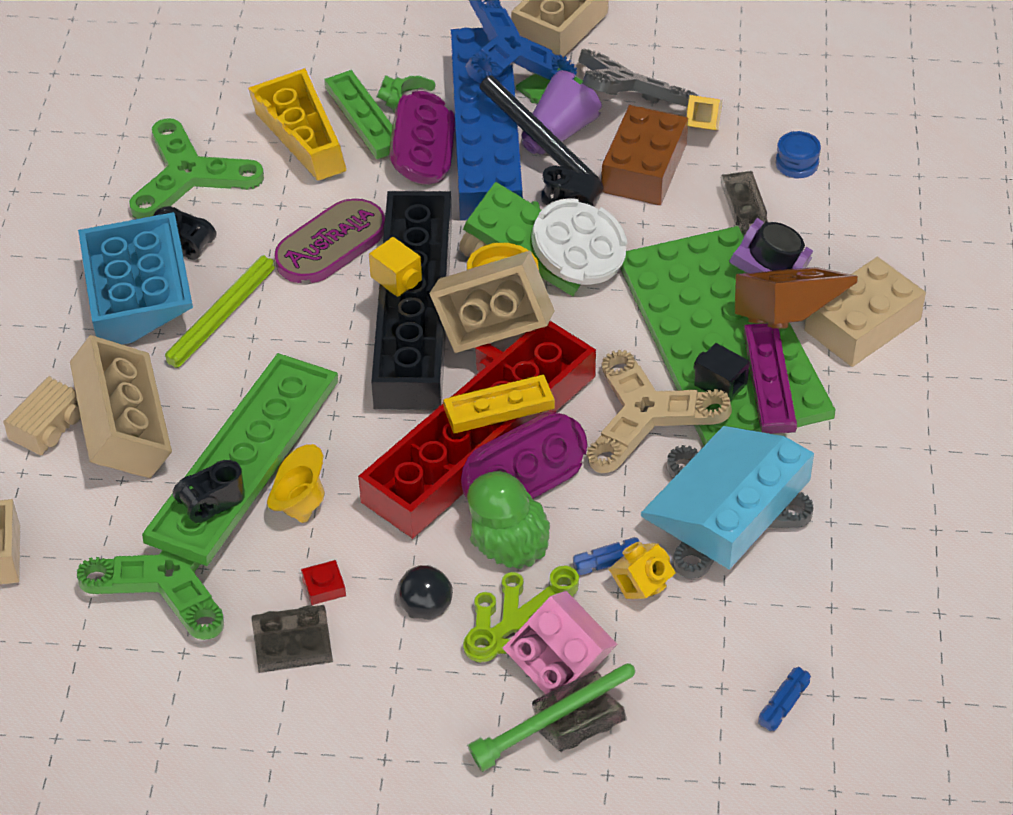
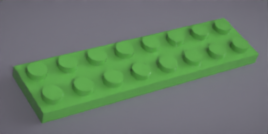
(258, 440)

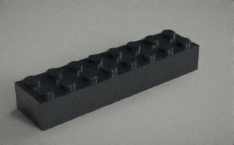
(408, 328)

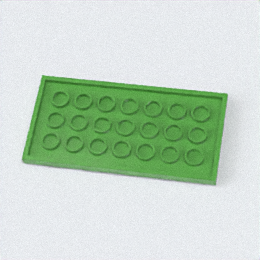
(690, 305)

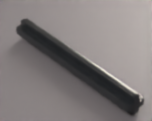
(532, 126)

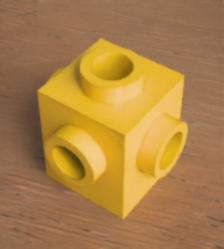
(642, 570)

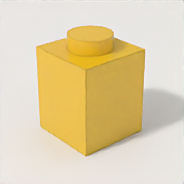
(704, 112)
(395, 266)

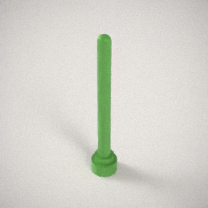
(488, 750)

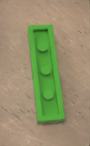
(361, 112)

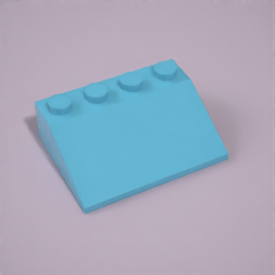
(731, 492)

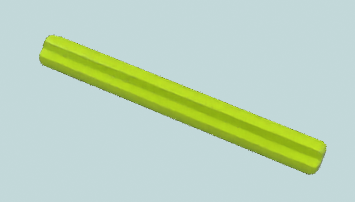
(219, 311)

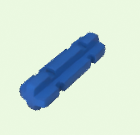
(601, 557)
(784, 698)

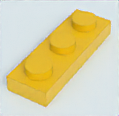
(498, 404)

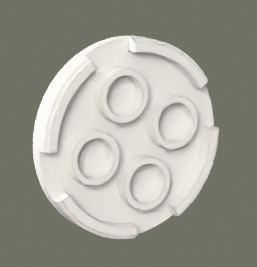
(579, 241)

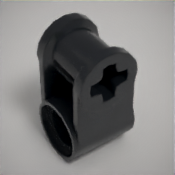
(571, 184)
(190, 235)
(212, 490)

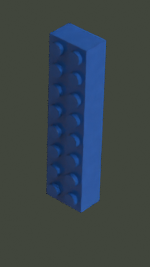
(484, 134)

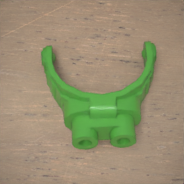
(392, 89)

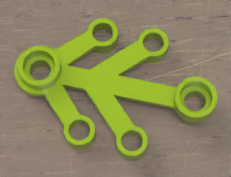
(513, 616)

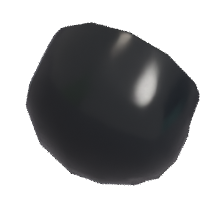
(424, 592)

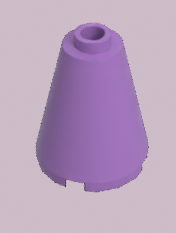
(564, 109)

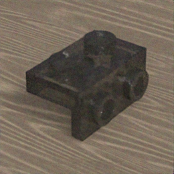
(582, 723)

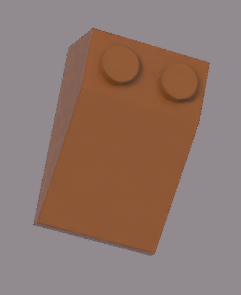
(787, 294)

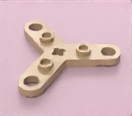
(666, 409)

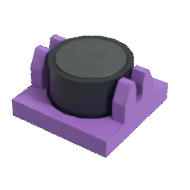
(771, 248)

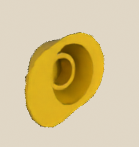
(298, 484)

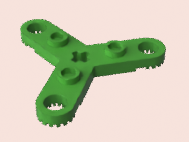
(204, 171)
(147, 573)

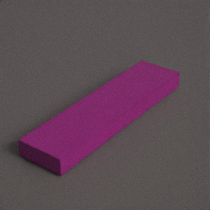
(770, 379)

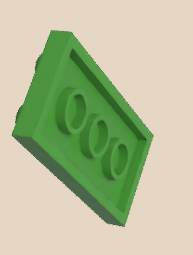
(510, 219)

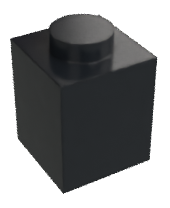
(721, 370)

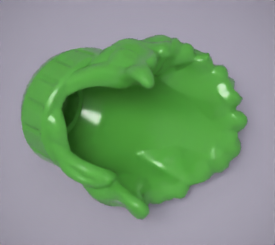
(507, 521)

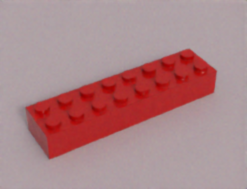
(425, 467)

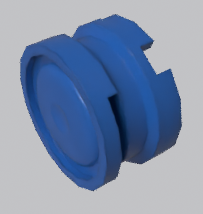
(798, 154)

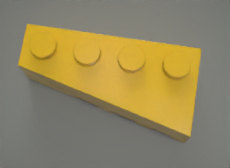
(300, 122)

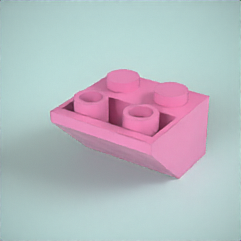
(559, 643)

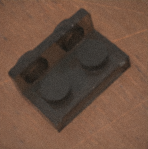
(291, 638)

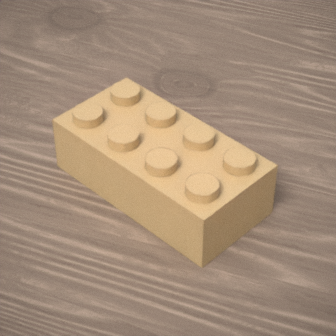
(120, 407)

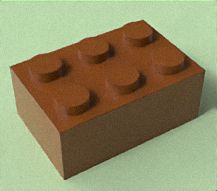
(644, 154)

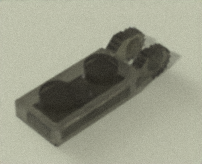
(743, 199)

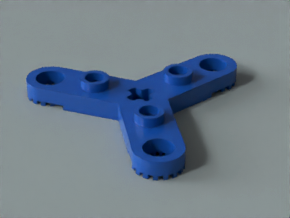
(510, 48)

